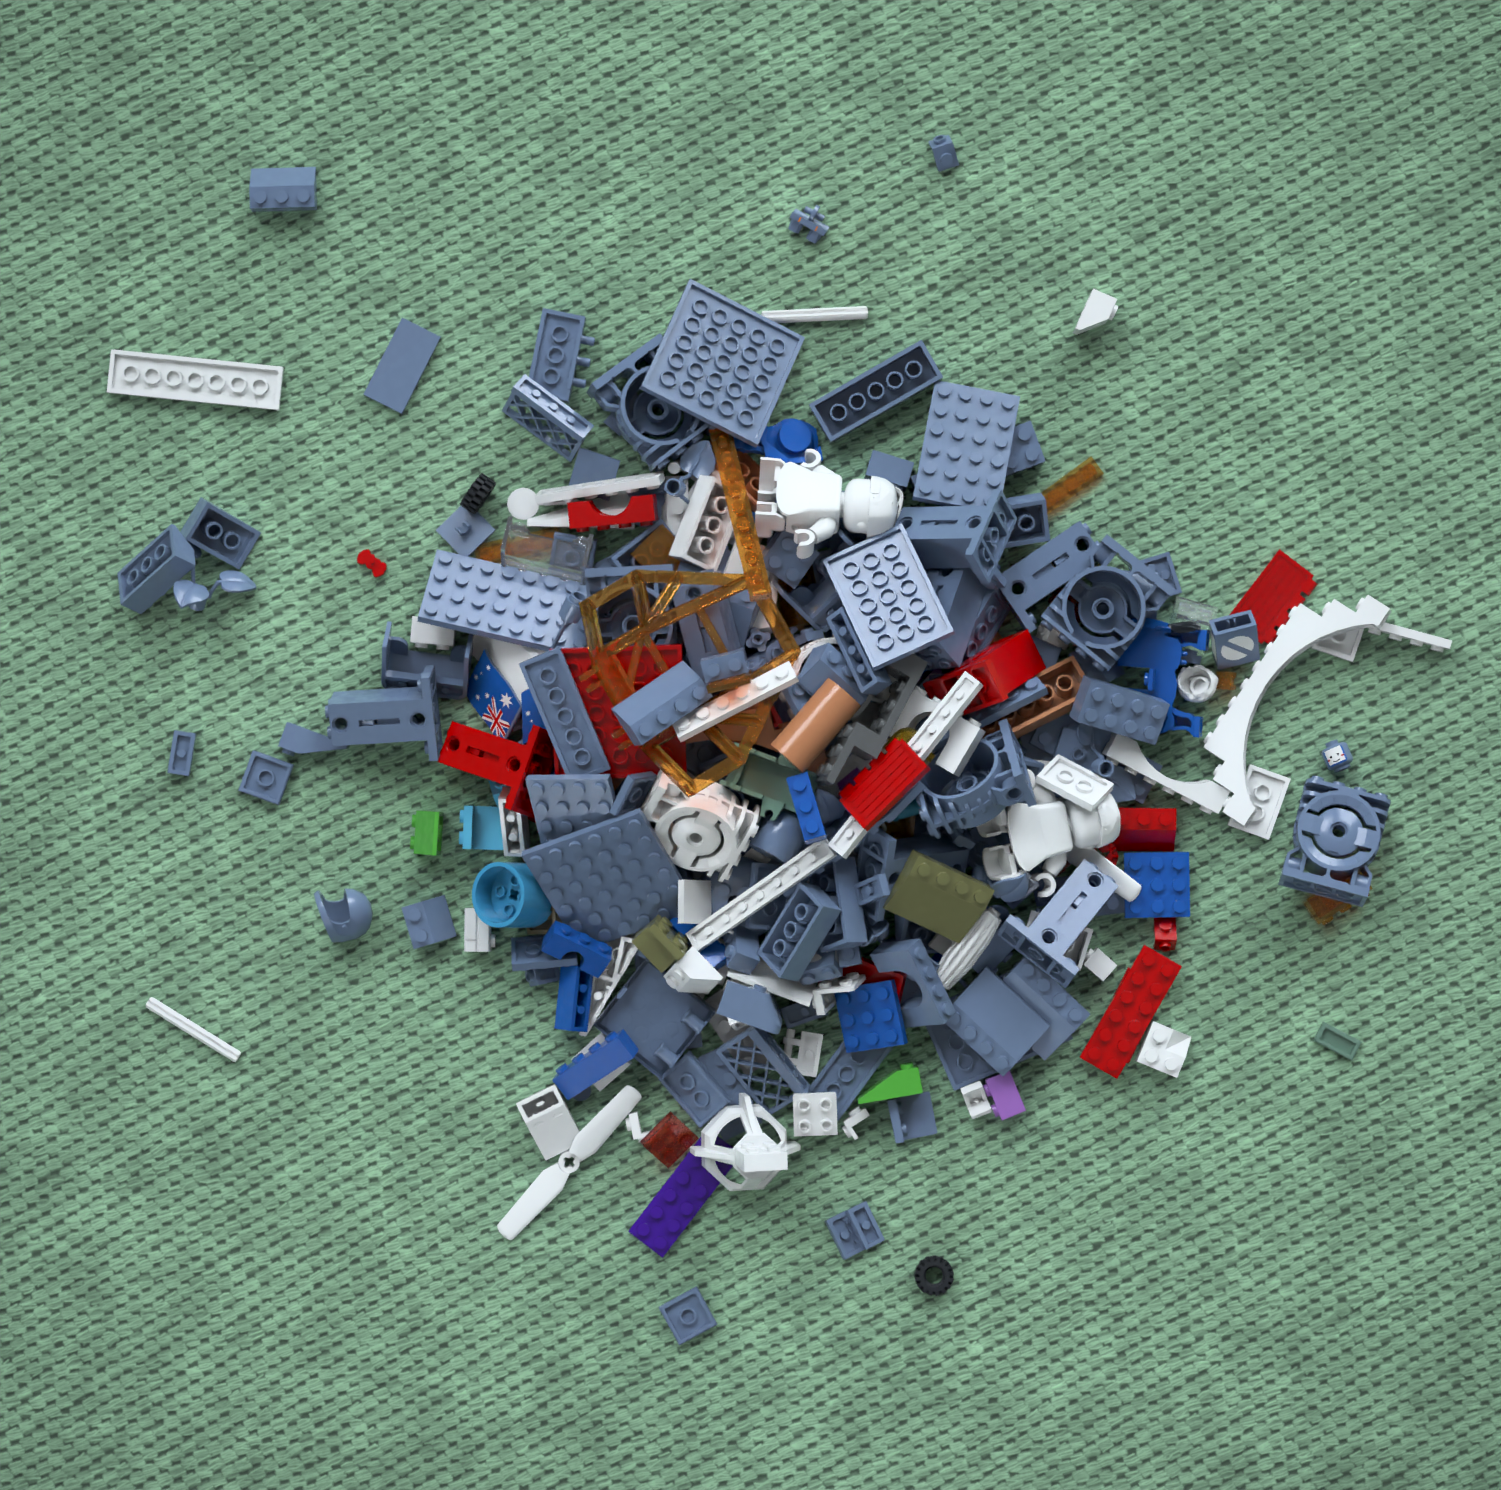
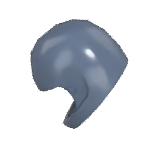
(779, 838)
(347, 917)

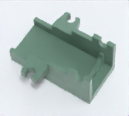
(765, 780)

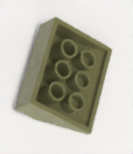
(938, 897)

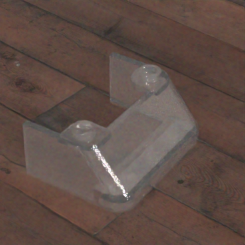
(545, 554)

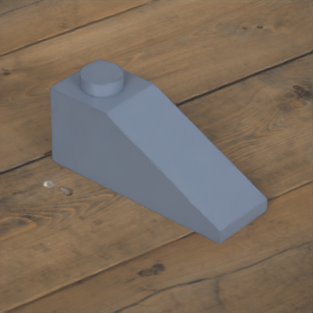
(302, 740)

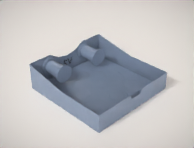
(655, 1018)

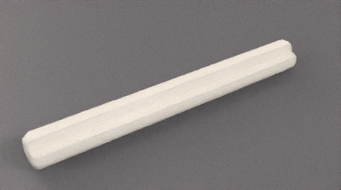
(817, 314)
(193, 1029)

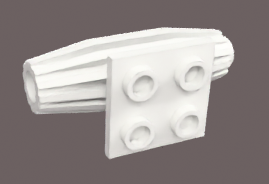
(961, 956)

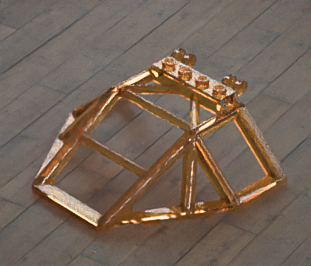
(620, 685)

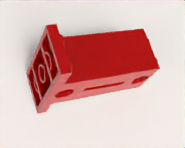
(998, 667)
(500, 760)

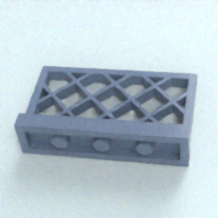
(552, 411)
(774, 1055)

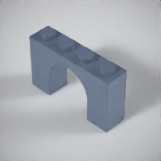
(912, 958)

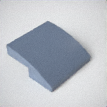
(854, 1230)

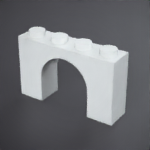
(963, 734)

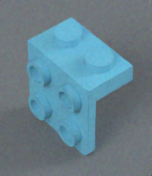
(481, 828)

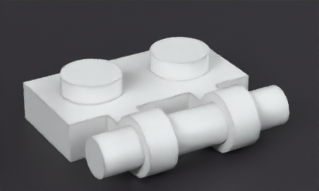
(808, 1053)

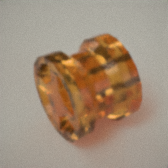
(1226, 680)

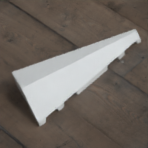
(561, 519)
(602, 987)

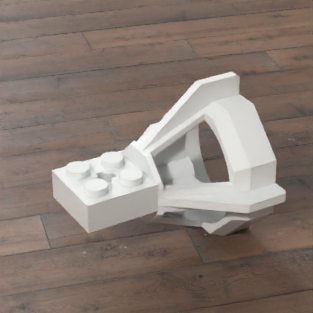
(754, 1155)

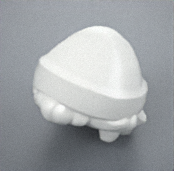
(1196, 683)

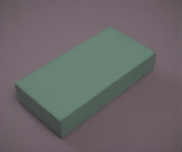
(1337, 1041)

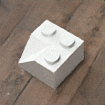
(1163, 1049)

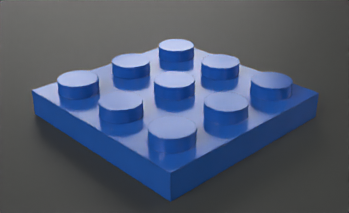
(1163, 884)
(871, 1017)

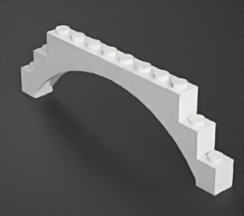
(1300, 633)

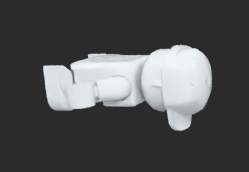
(812, 502)
(1046, 833)

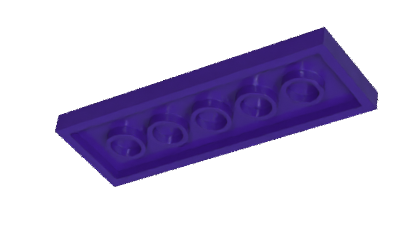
(677, 1202)

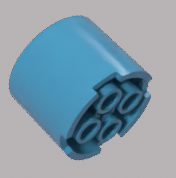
(509, 896)

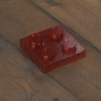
(669, 1139)

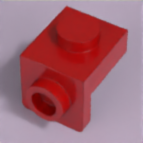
(1165, 933)

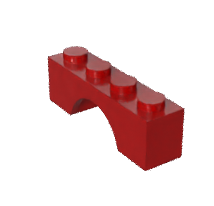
(585, 514)

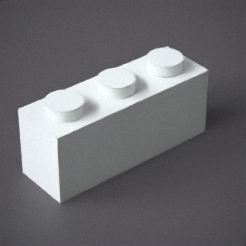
(513, 827)

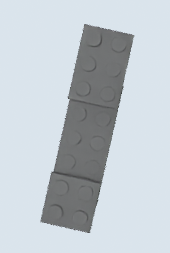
(865, 741)

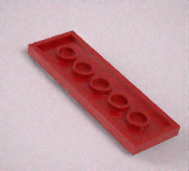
(1130, 1011)

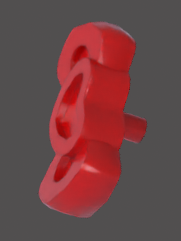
(366, 558)

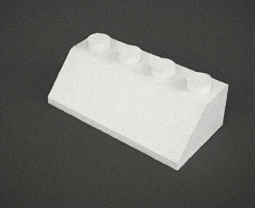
(704, 526)

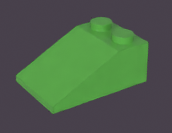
(428, 832)
(898, 1083)

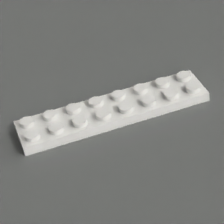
(195, 379)

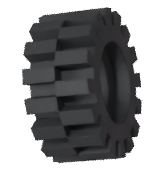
(478, 493)
(943, 1285)

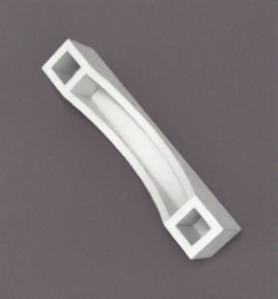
(1204, 792)

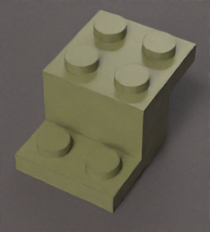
(661, 943)

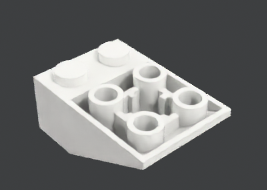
(549, 1121)

